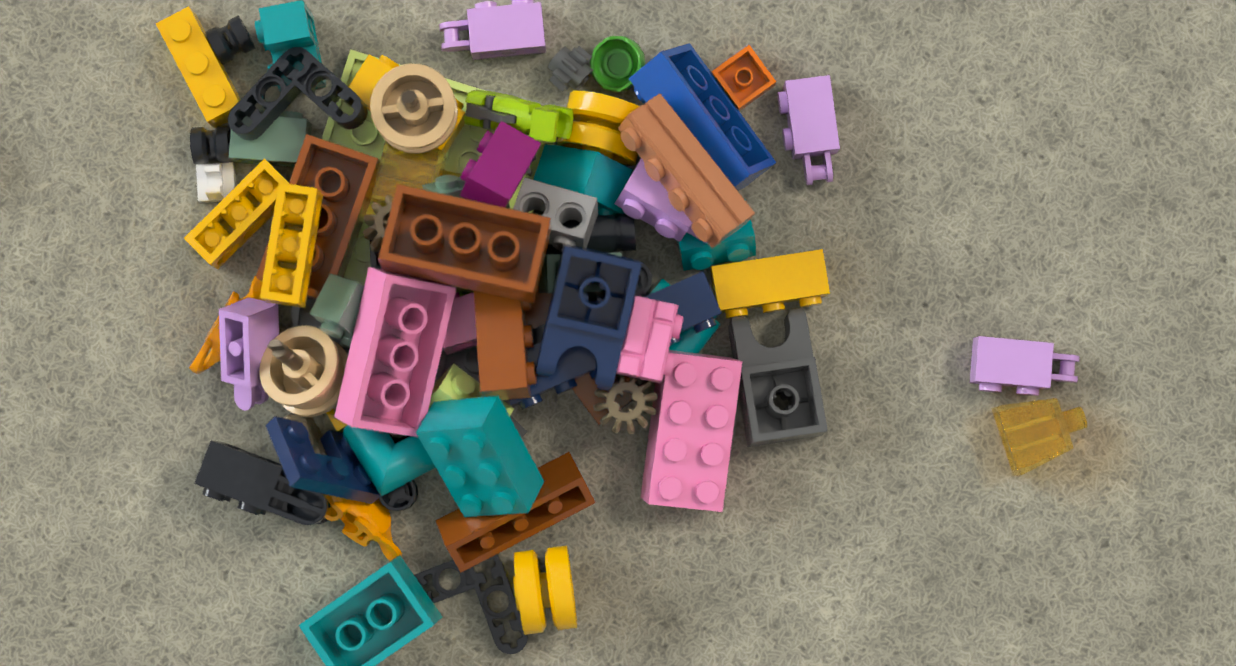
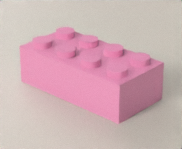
(394, 352)
(692, 433)

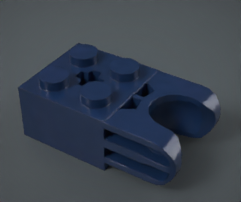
(584, 322)

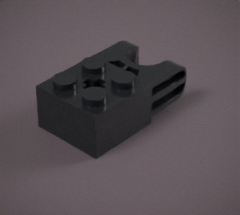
(257, 484)

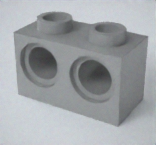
(560, 206)

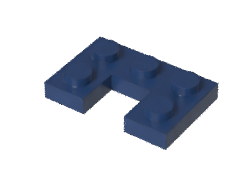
(330, 474)

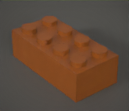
(347, 187)
(465, 243)

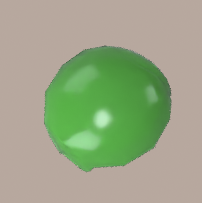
(618, 56)

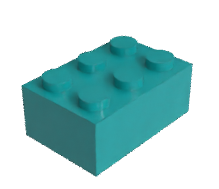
(480, 456)
(372, 618)

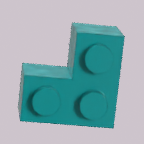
(288, 27)
(584, 173)

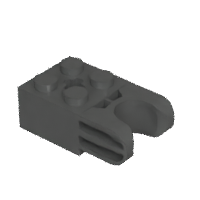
(782, 371)

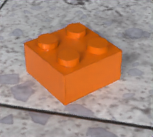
(744, 77)

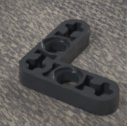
(301, 81)
(471, 579)

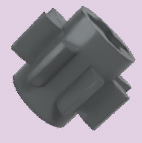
(570, 68)

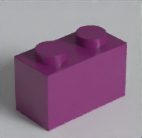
(500, 167)

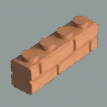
(685, 171)

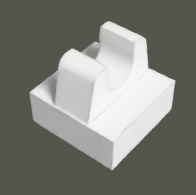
(215, 181)

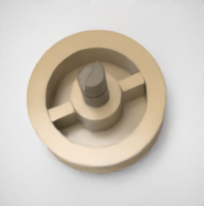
(414, 108)
(303, 370)

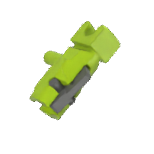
(540, 122)

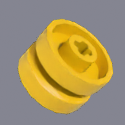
(597, 125)
(542, 590)

